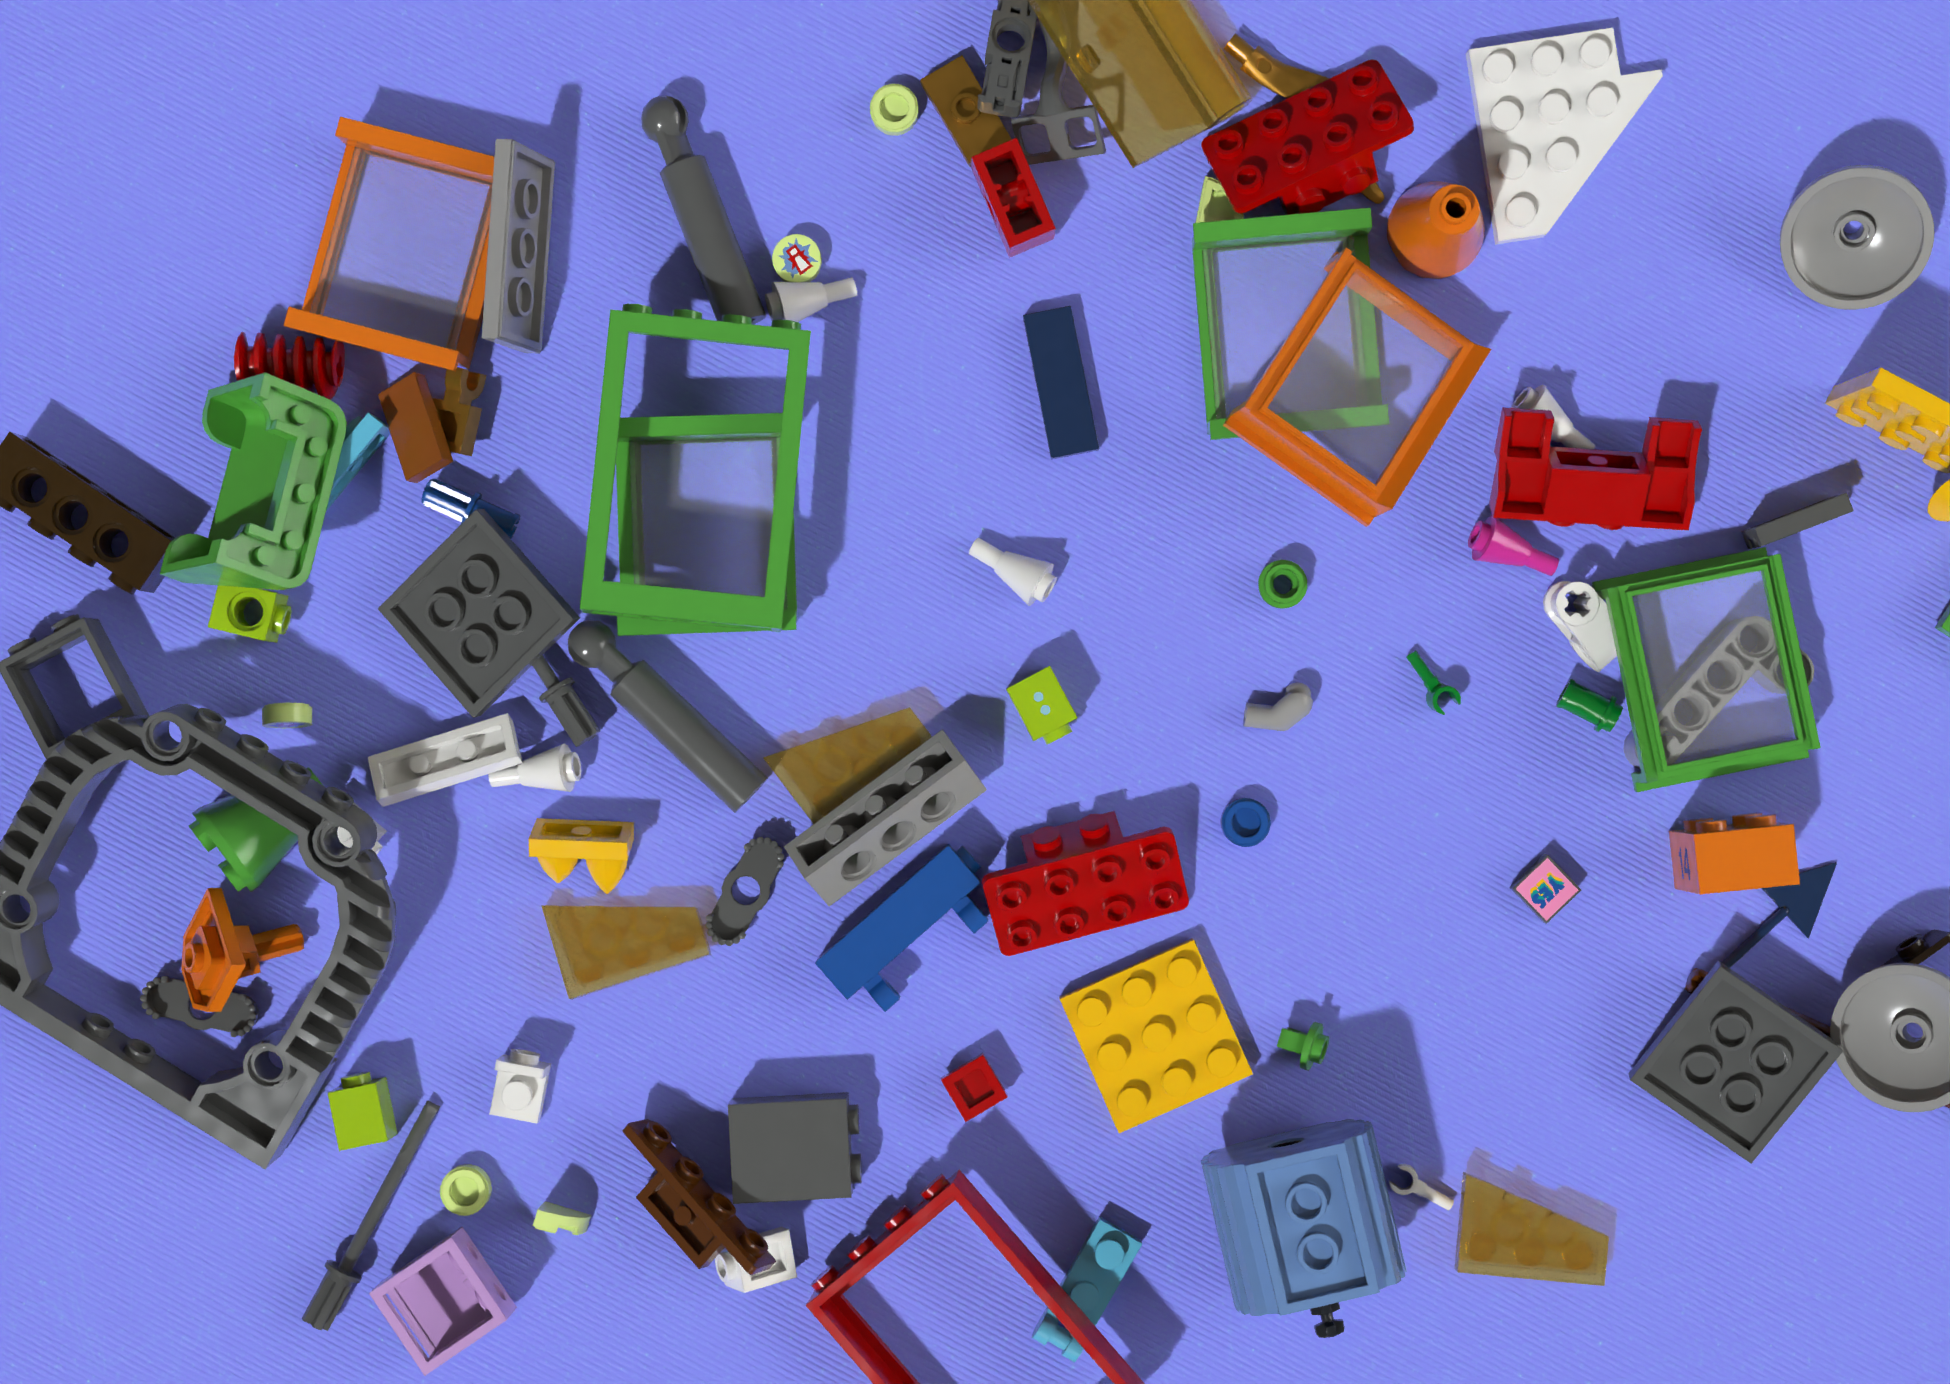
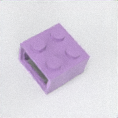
(446, 1300)

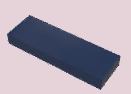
(1060, 382)

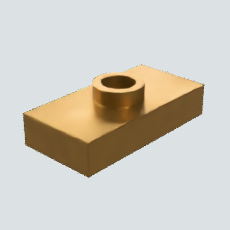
(955, 97)

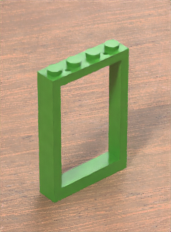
(676, 603)

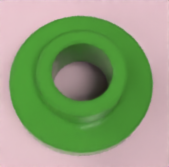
(1293, 573)

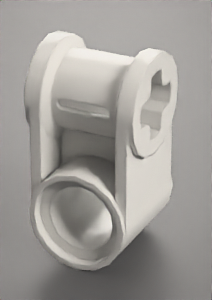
(1587, 627)

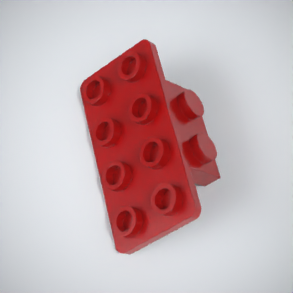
(1310, 144)
(1083, 883)

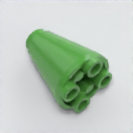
(245, 839)

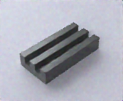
(1797, 521)

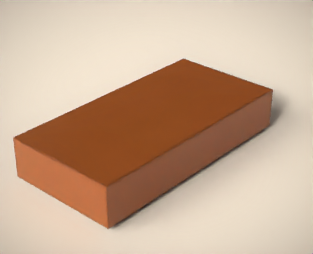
(415, 427)

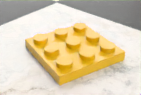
(1899, 412)
(1155, 1035)

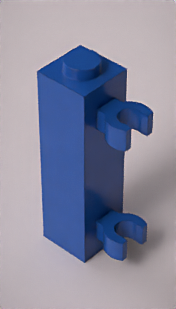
(899, 921)

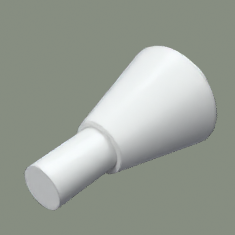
(801, 299)
(1563, 427)
(1024, 575)
(551, 770)

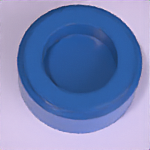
(1245, 822)

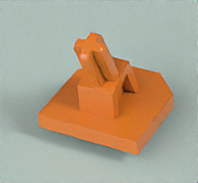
(221, 952)

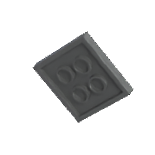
(478, 612)
(1735, 1062)

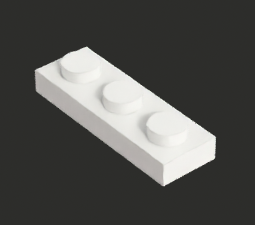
(444, 760)

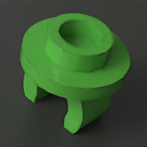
(1310, 1045)

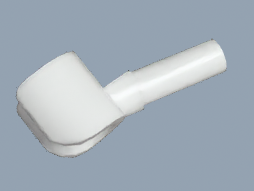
(1422, 1189)

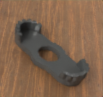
(730, 918)
(170, 999)

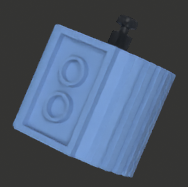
(1304, 1220)

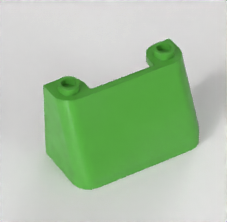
(273, 487)

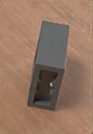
(31, 653)

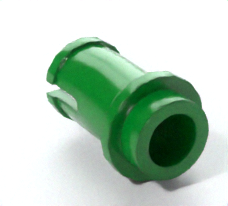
(1590, 706)

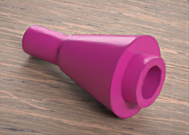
(1498, 543)

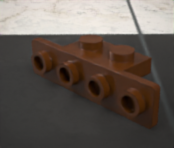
(689, 1208)

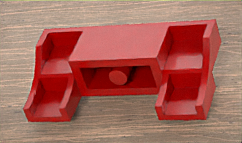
(1593, 484)

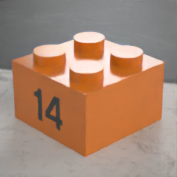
(1734, 857)

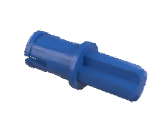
(461, 505)

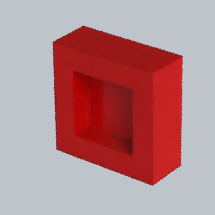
(974, 1087)

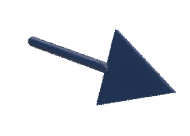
(1797, 902)

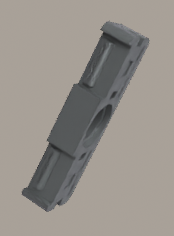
(1006, 69)

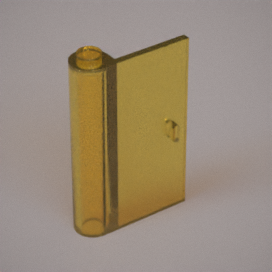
(1145, 69)

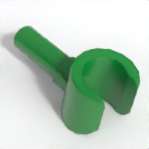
(1432, 684)

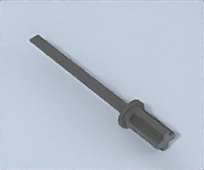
(566, 704)
(341, 1275)

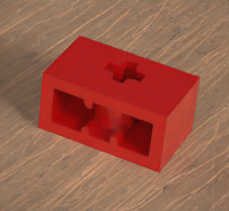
(1013, 197)

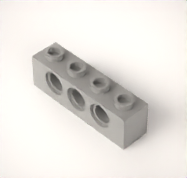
(884, 818)

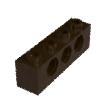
(26, 461)

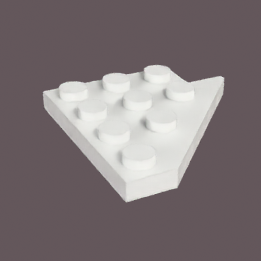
(1547, 122)

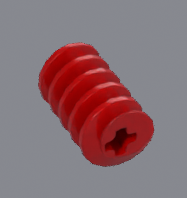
(310, 370)

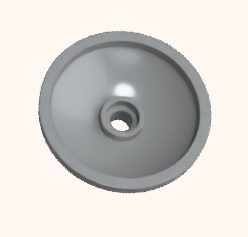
(1860, 266)
(1877, 1049)

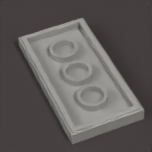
(518, 247)

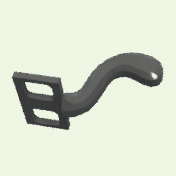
(1054, 113)

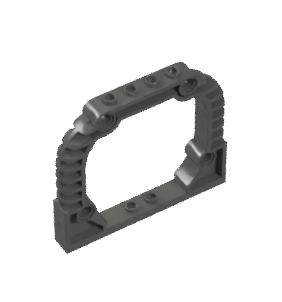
(243, 1107)

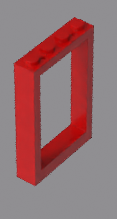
(868, 1348)

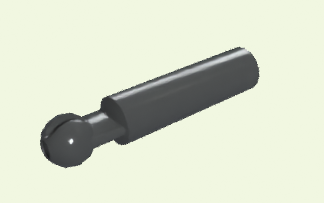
(701, 213)
(668, 716)

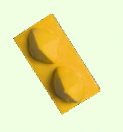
(564, 841)

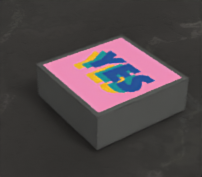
(1545, 888)

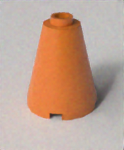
(1436, 229)

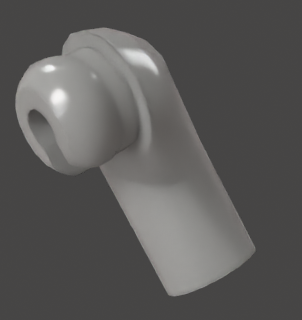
(1284, 714)

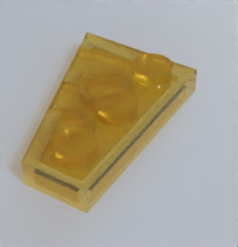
(841, 764)
(620, 944)
(1524, 1240)

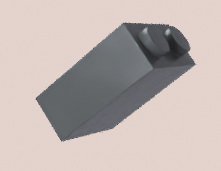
(793, 1147)

